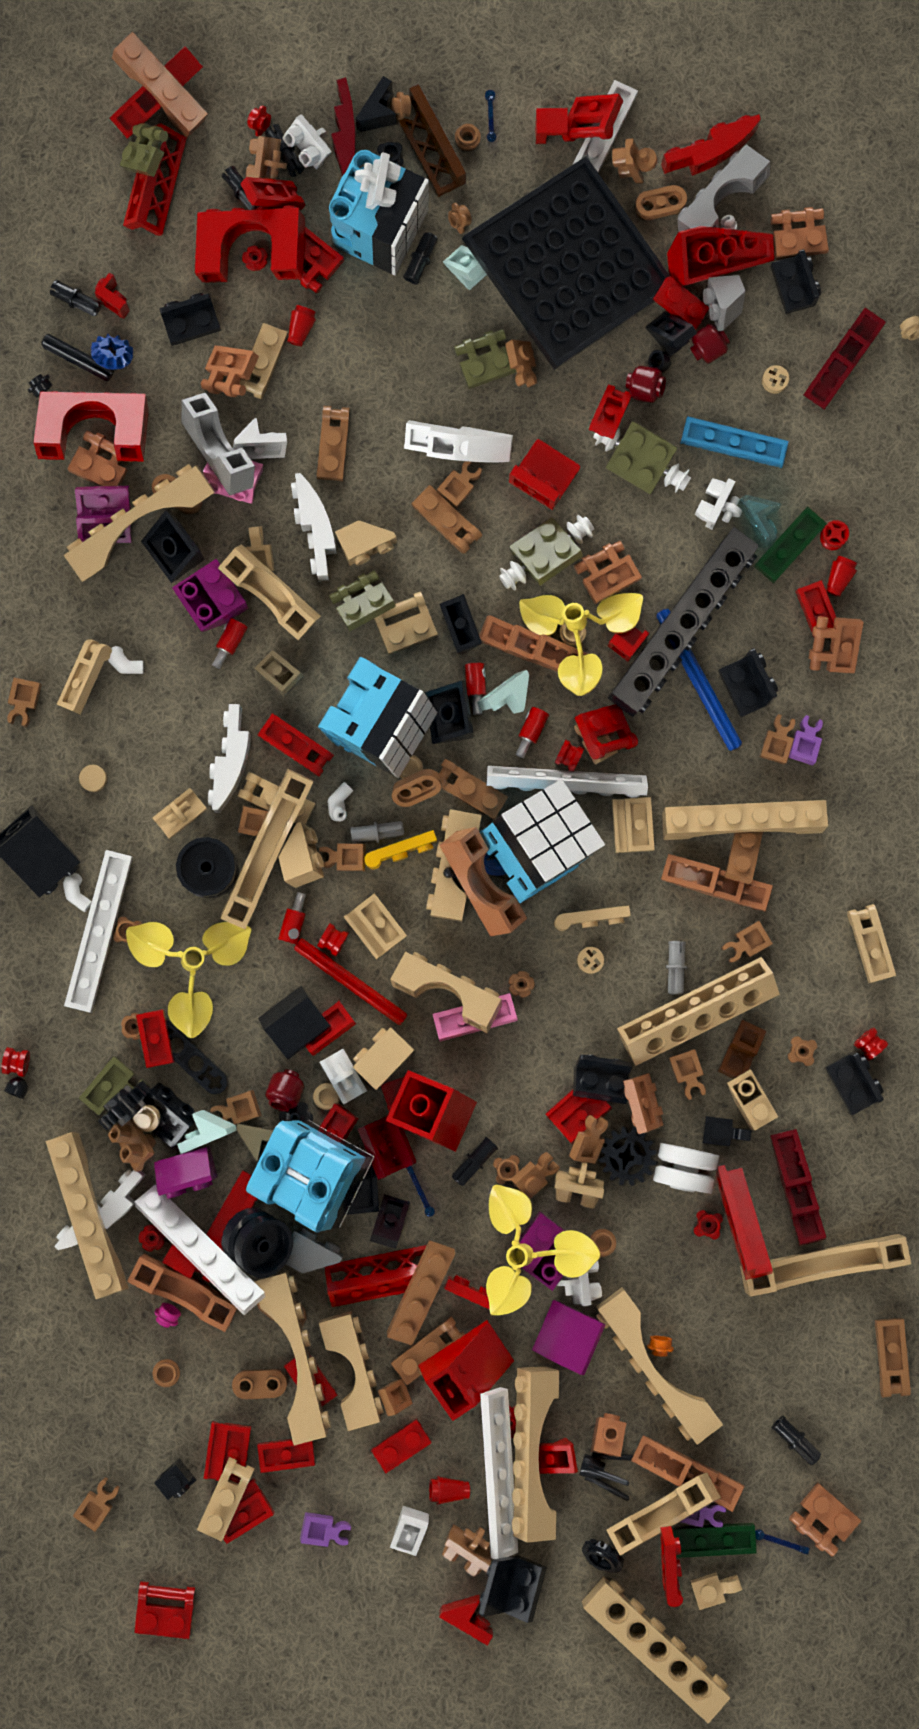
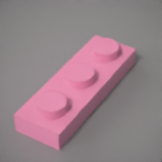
(451, 1025)

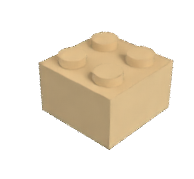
(383, 1057)

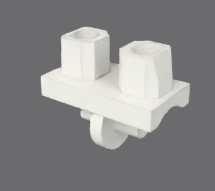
(308, 141)
(373, 181)
(721, 491)
(343, 1076)
(581, 1289)

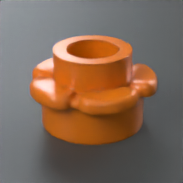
(660, 1345)

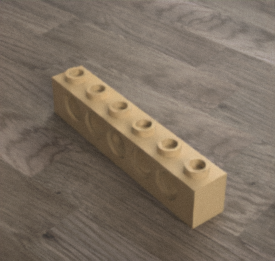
(698, 1011)
(704, 1702)

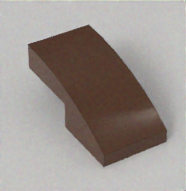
(742, 1049)

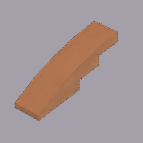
(525, 643)
(711, 881)
(680, 1469)

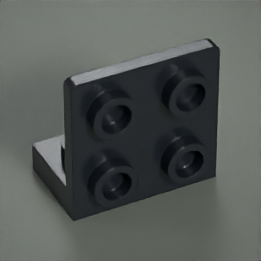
(749, 683)
(512, 1588)

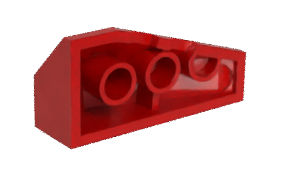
(715, 252)

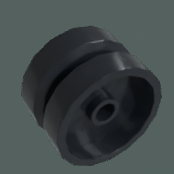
(196, 856)
(257, 1242)

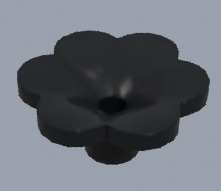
(300, 1111)

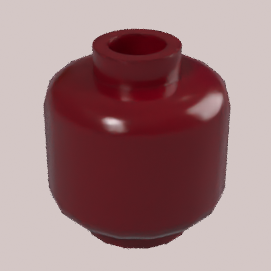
(709, 344)
(646, 384)
(284, 1090)

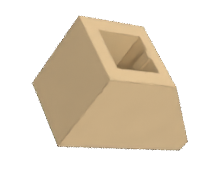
(363, 540)
(300, 858)
(751, 1100)

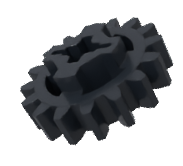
(124, 1105)
(639, 1158)

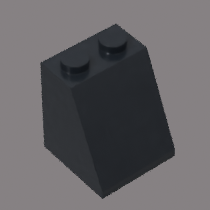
(37, 852)

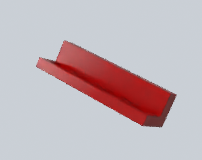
(143, 189)
(236, 1201)
(743, 1223)
(378, 1284)

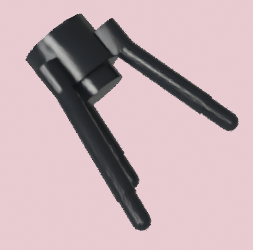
(593, 1471)

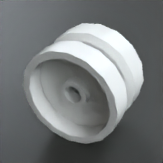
(686, 1167)

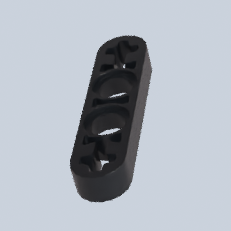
(187, 1053)

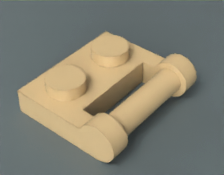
(410, 630)

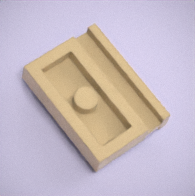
(633, 825)
(375, 926)

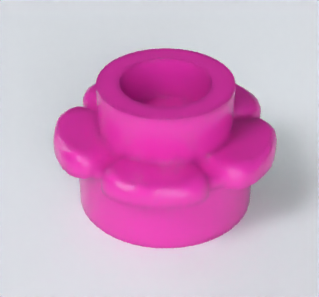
(167, 1315)

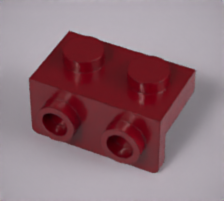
(388, 1147)

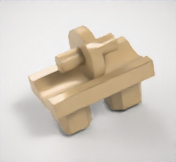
(179, 813)
(579, 1181)

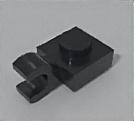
(720, 1131)

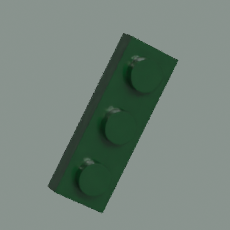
(790, 544)
(716, 1541)

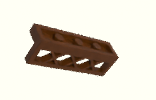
(440, 143)

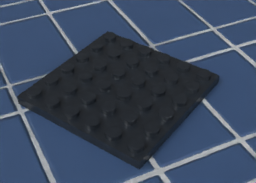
(568, 262)

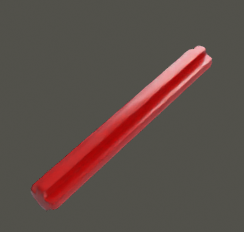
(350, 981)

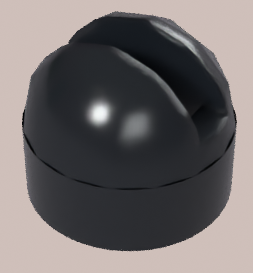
(658, 355)
(17, 1087)

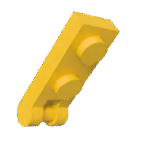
(399, 850)

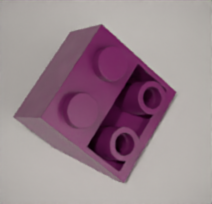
(210, 597)
(184, 1171)
(540, 1237)

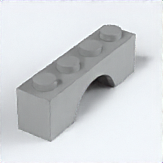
(744, 173)
(203, 424)

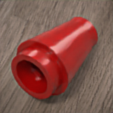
(300, 324)
(840, 575)
(447, 1490)

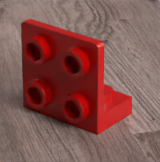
(544, 474)

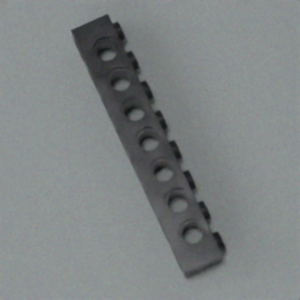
(733, 545)

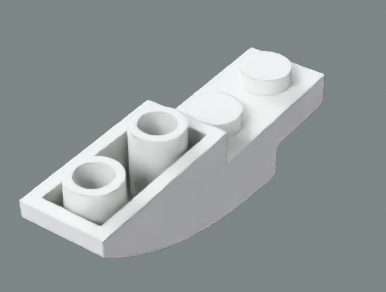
(458, 444)
(314, 518)
(229, 770)
(114, 1207)

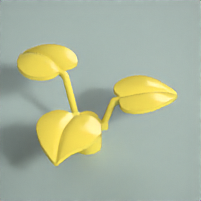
(544, 613)
(224, 941)
(507, 1288)

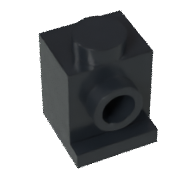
(175, 1480)

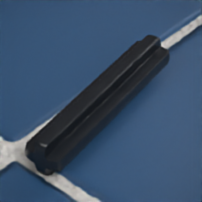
(76, 357)

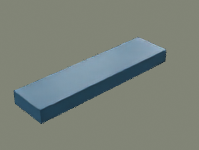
(734, 442)

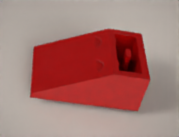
(466, 1369)

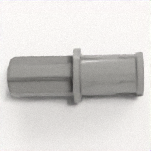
(377, 832)
(676, 967)

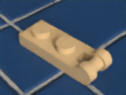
(268, 348)
(84, 675)
(267, 796)
(591, 917)
(871, 944)
(225, 1500)

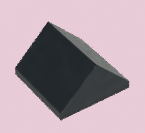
(172, 547)
(453, 713)
(294, 1022)

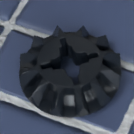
(602, 1556)

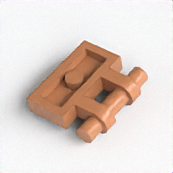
(810, 238)
(234, 364)
(95, 468)
(611, 578)
(843, 647)
(643, 1103)
(831, 1513)

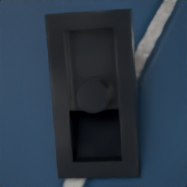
(375, 111)
(671, 332)
(390, 1221)

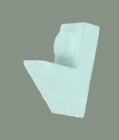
(465, 267)
(511, 691)
(209, 1129)

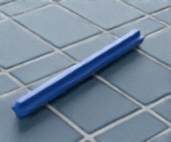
(706, 693)

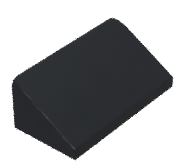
(461, 624)

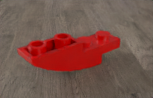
(143, 104)
(720, 145)

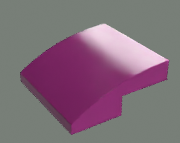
(97, 505)
(568, 1337)

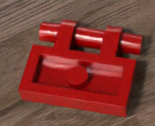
(321, 259)

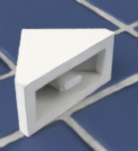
(410, 1530)

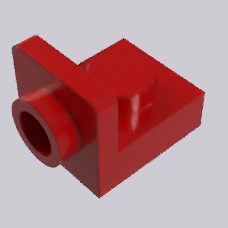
(112, 300)

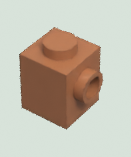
(608, 1435)

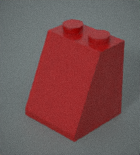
(431, 1110)

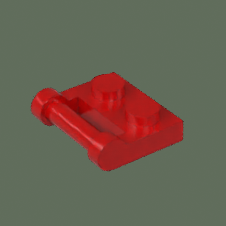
(592, 110)
(602, 723)
(164, 1619)

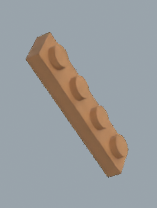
(420, 1292)

